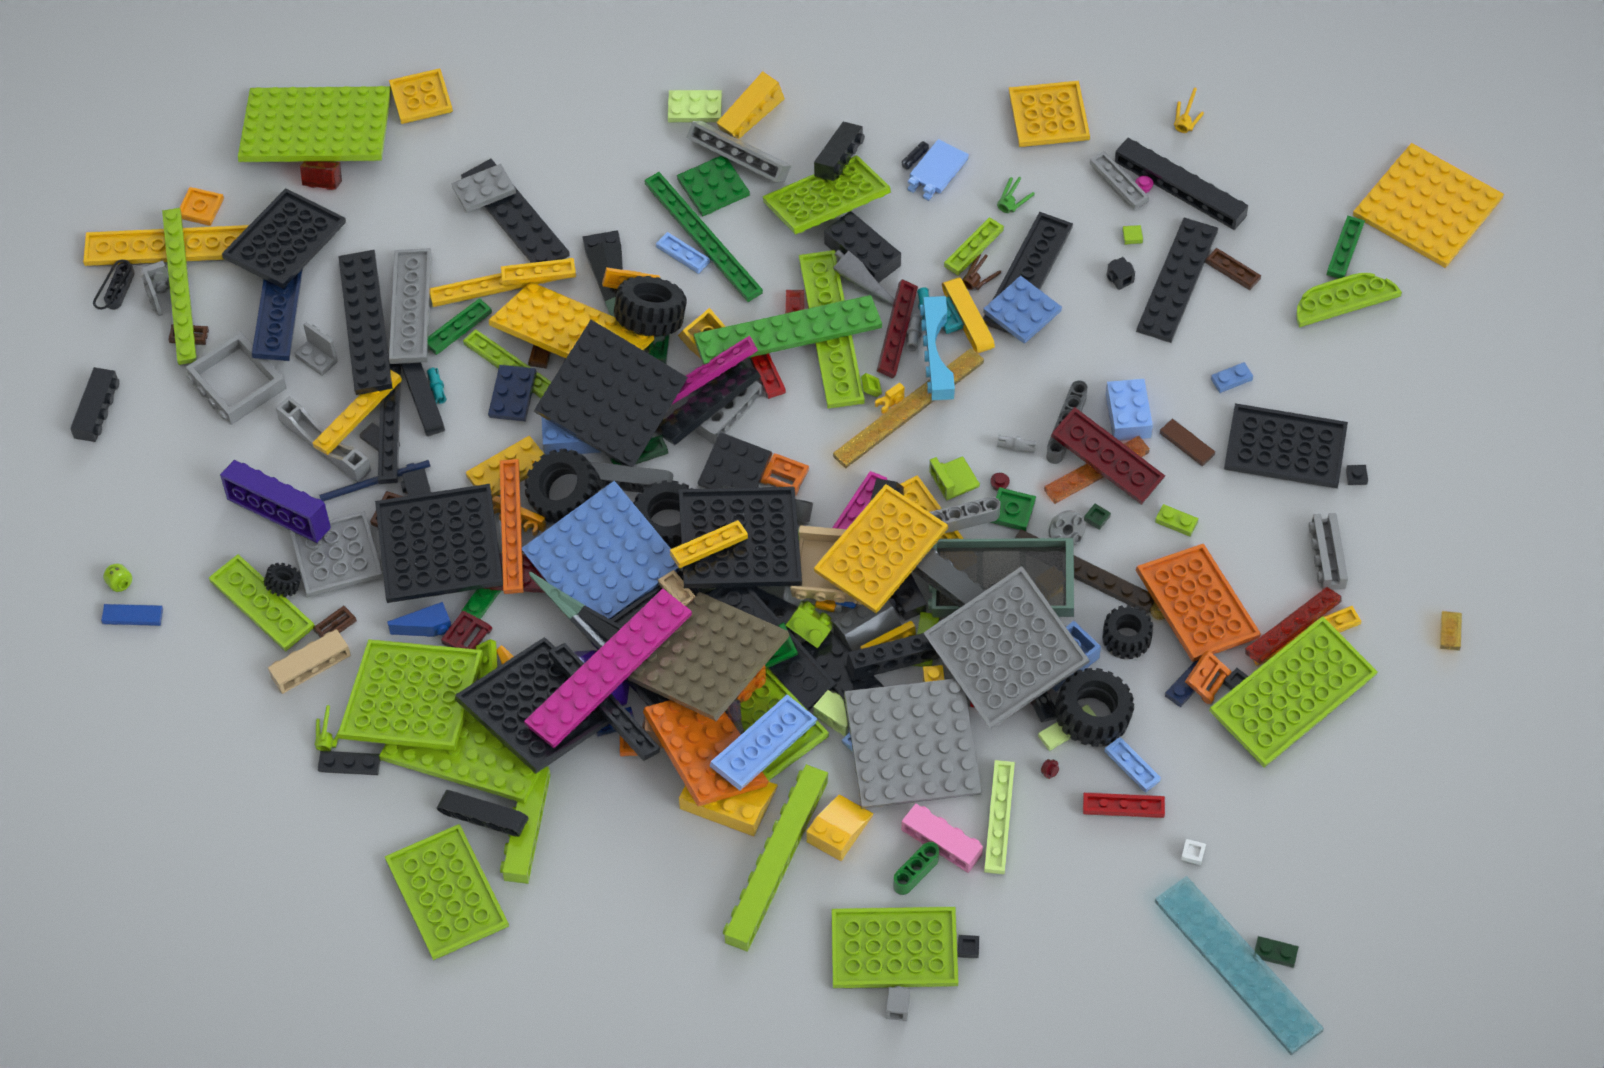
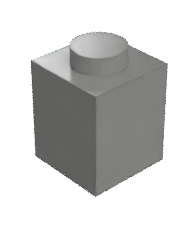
(898, 1003)

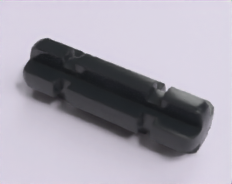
(915, 154)

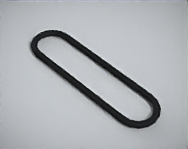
(105, 281)

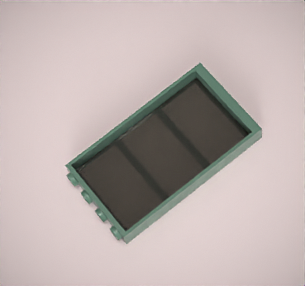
(990, 560)

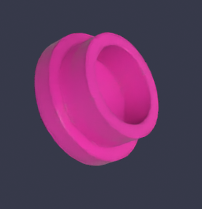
(1144, 183)

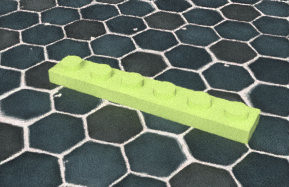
(999, 817)

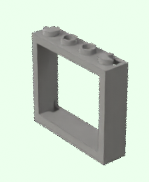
(251, 402)

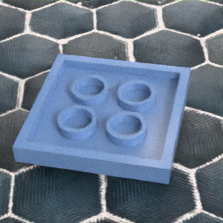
(1022, 309)

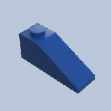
(424, 622)

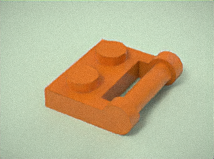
(787, 469)
(1204, 673)

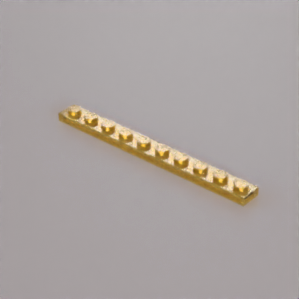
(902, 412)

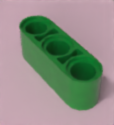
(919, 860)

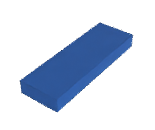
(132, 614)

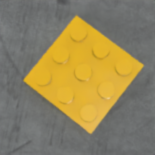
(420, 96)

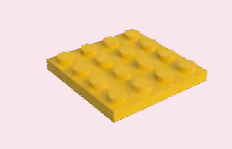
(1049, 113)

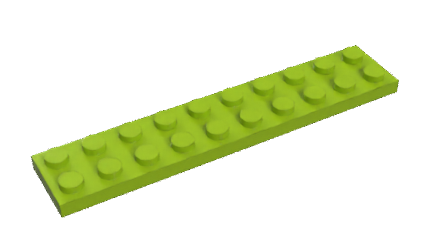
(835, 356)

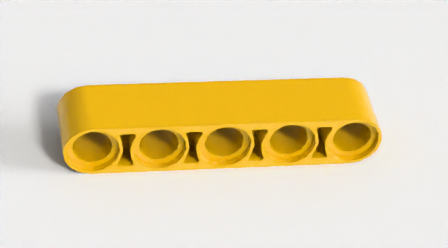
(974, 325)

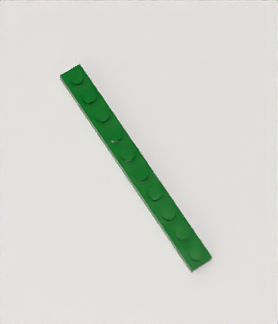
(703, 237)

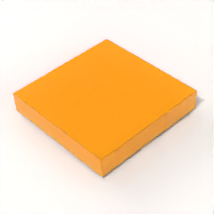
(200, 206)

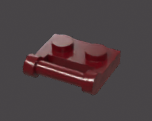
(463, 628)

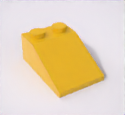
(705, 322)
(838, 827)

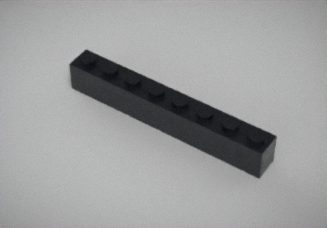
(1181, 183)

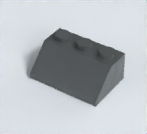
(864, 625)

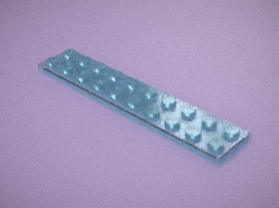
(1239, 965)

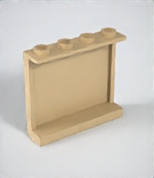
(813, 545)

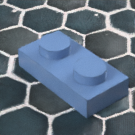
(1232, 377)

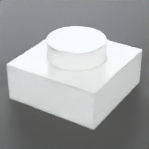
(1193, 852)

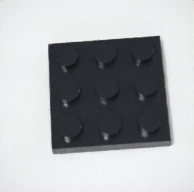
(734, 464)

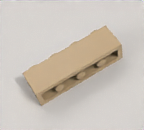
(309, 661)

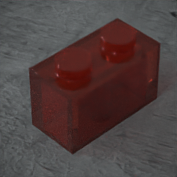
(321, 174)

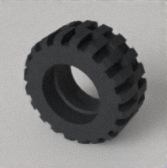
(650, 306)
(550, 469)
(659, 498)
(1091, 728)

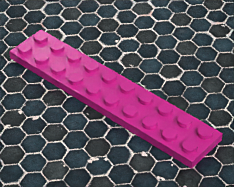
(608, 668)

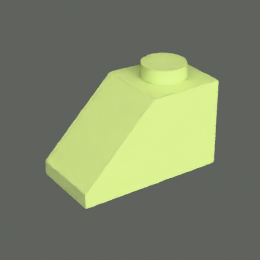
(832, 712)

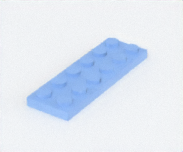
(763, 742)

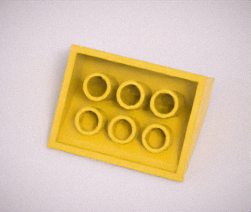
(738, 812)

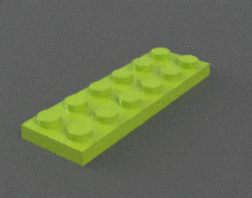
(271, 613)

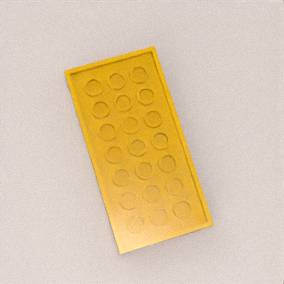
(555, 320)

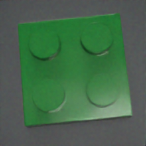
(1014, 509)

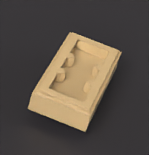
(675, 586)

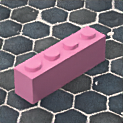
(951, 841)

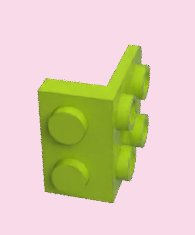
(810, 623)

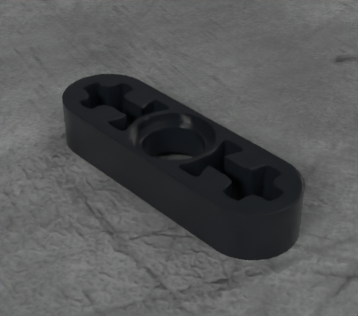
(122, 267)

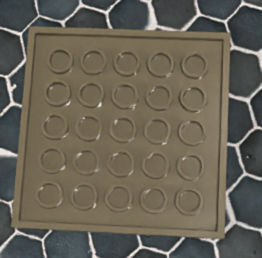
(710, 657)

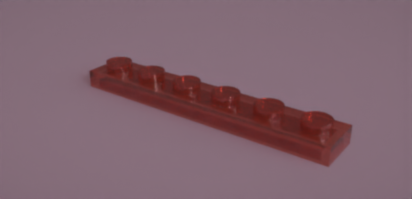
(1293, 625)

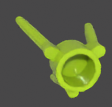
(324, 740)

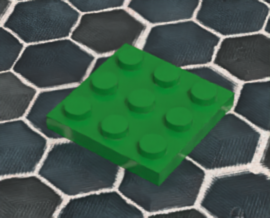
(713, 185)

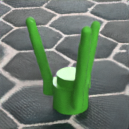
(1007, 201)

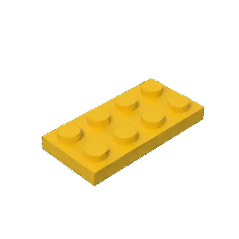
(489, 470)

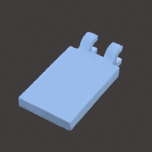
(937, 168)

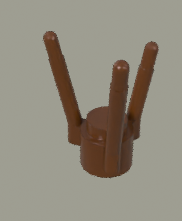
(972, 278)

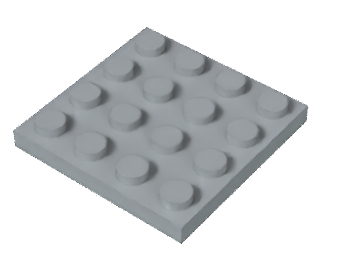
(340, 557)

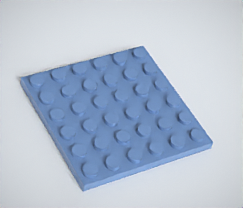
(602, 553)

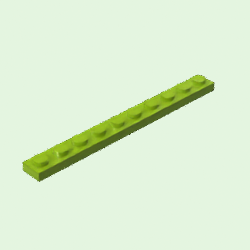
(179, 286)

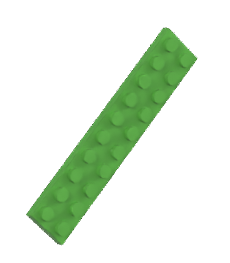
(793, 328)

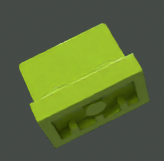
(953, 477)

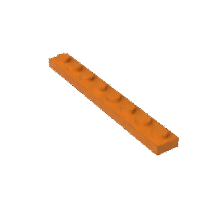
(511, 526)

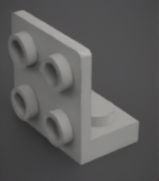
(155, 280)
(317, 351)

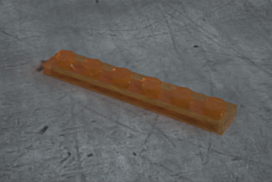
(1086, 475)

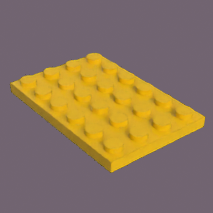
(880, 548)

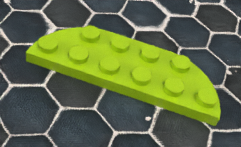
(1344, 296)

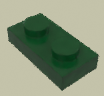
(1276, 951)

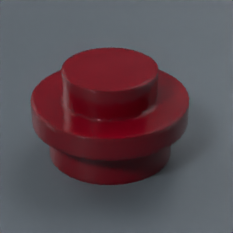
(999, 480)
(1050, 768)

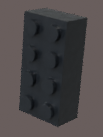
(863, 242)

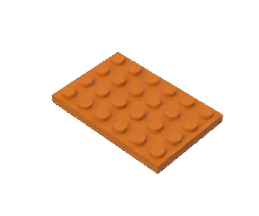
(1198, 602)
(691, 746)

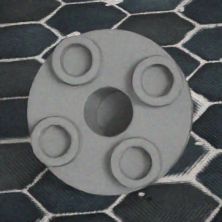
(1068, 525)

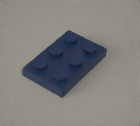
(512, 393)

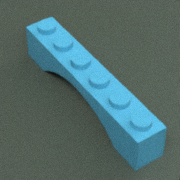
(941, 378)

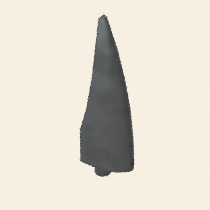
(855, 272)

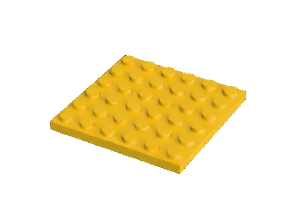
(1428, 205)

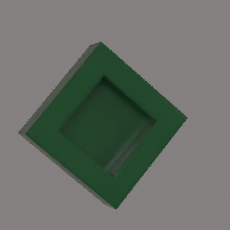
(1097, 516)

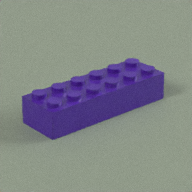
(275, 501)

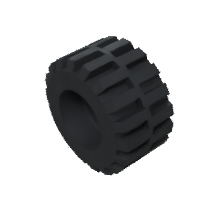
(1127, 645)

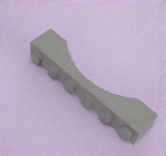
(301, 423)

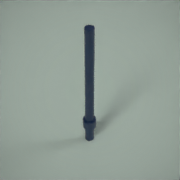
(370, 482)

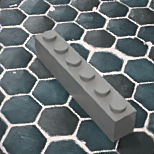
(738, 151)

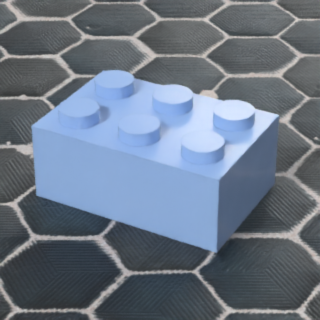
(1129, 409)

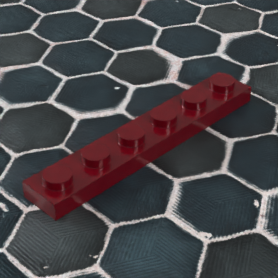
(897, 328)

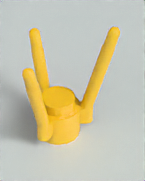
(1184, 123)

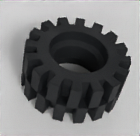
(282, 579)

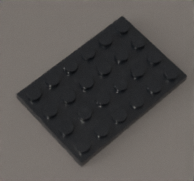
(284, 238)
(1286, 445)

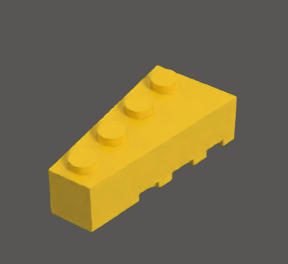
(751, 106)

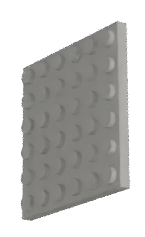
(1006, 647)
(912, 743)

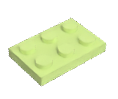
(694, 105)

